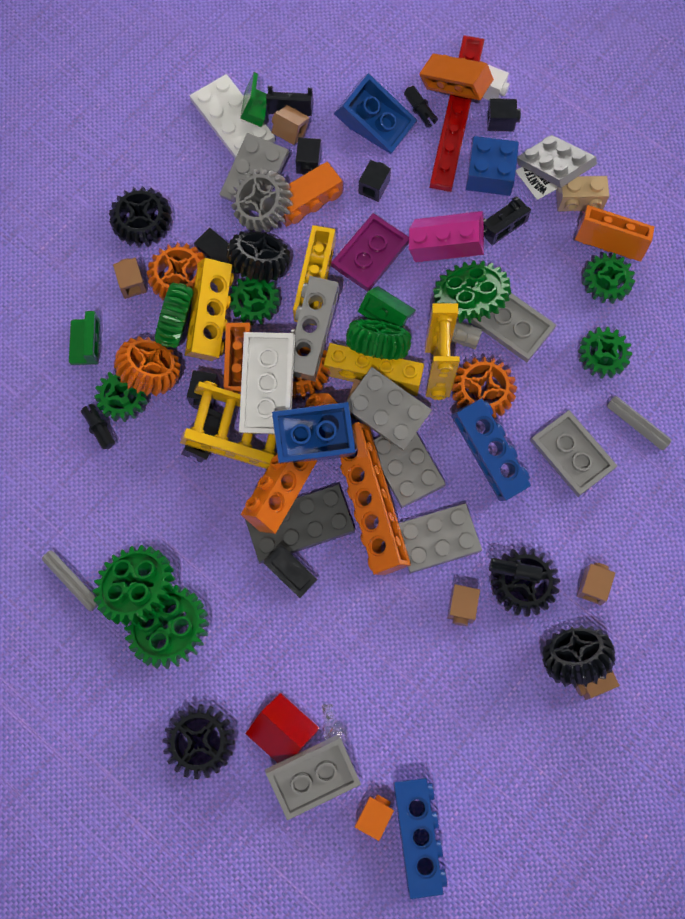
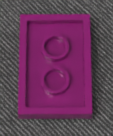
(370, 252)

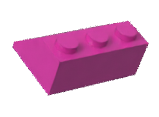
(447, 237)

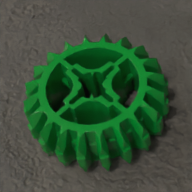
(174, 315)
(378, 339)

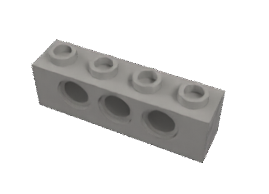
(326, 293)

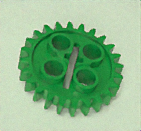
(475, 290)
(127, 581)
(176, 645)

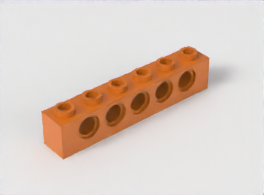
(280, 485)
(380, 507)

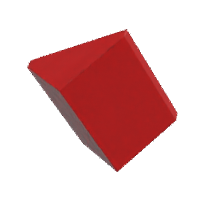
(281, 729)

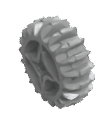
(268, 204)

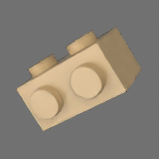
(583, 192)

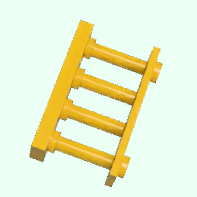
(438, 342)
(220, 443)

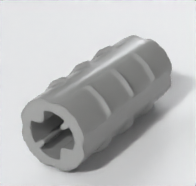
(466, 335)

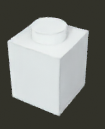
(499, 85)

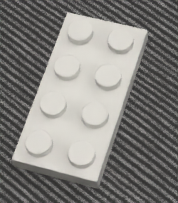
(221, 108)
(265, 379)

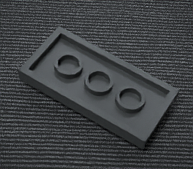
(308, 523)

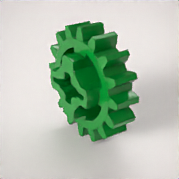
(611, 275)
(260, 306)
(606, 362)
(111, 400)

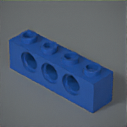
(478, 444)
(419, 884)

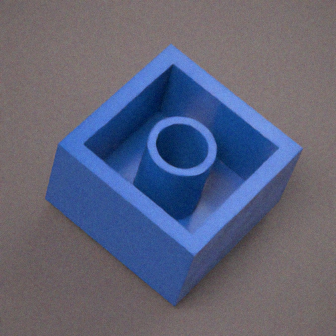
(492, 165)

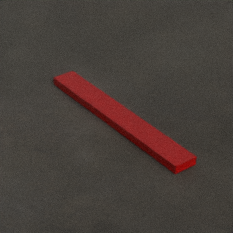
(454, 125)

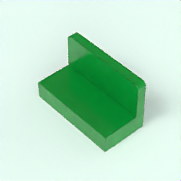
(253, 103)
(385, 307)
(84, 340)

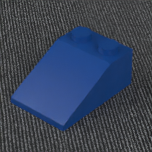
(375, 114)
(314, 433)

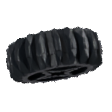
(140, 228)
(258, 256)
(526, 590)
(578, 656)
(207, 731)

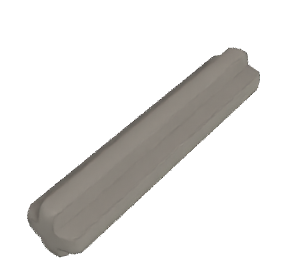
(639, 423)
(70, 580)

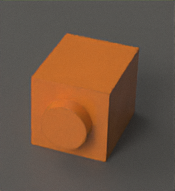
(374, 817)

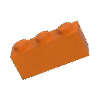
(456, 76)
(312, 192)
(614, 233)
(234, 355)

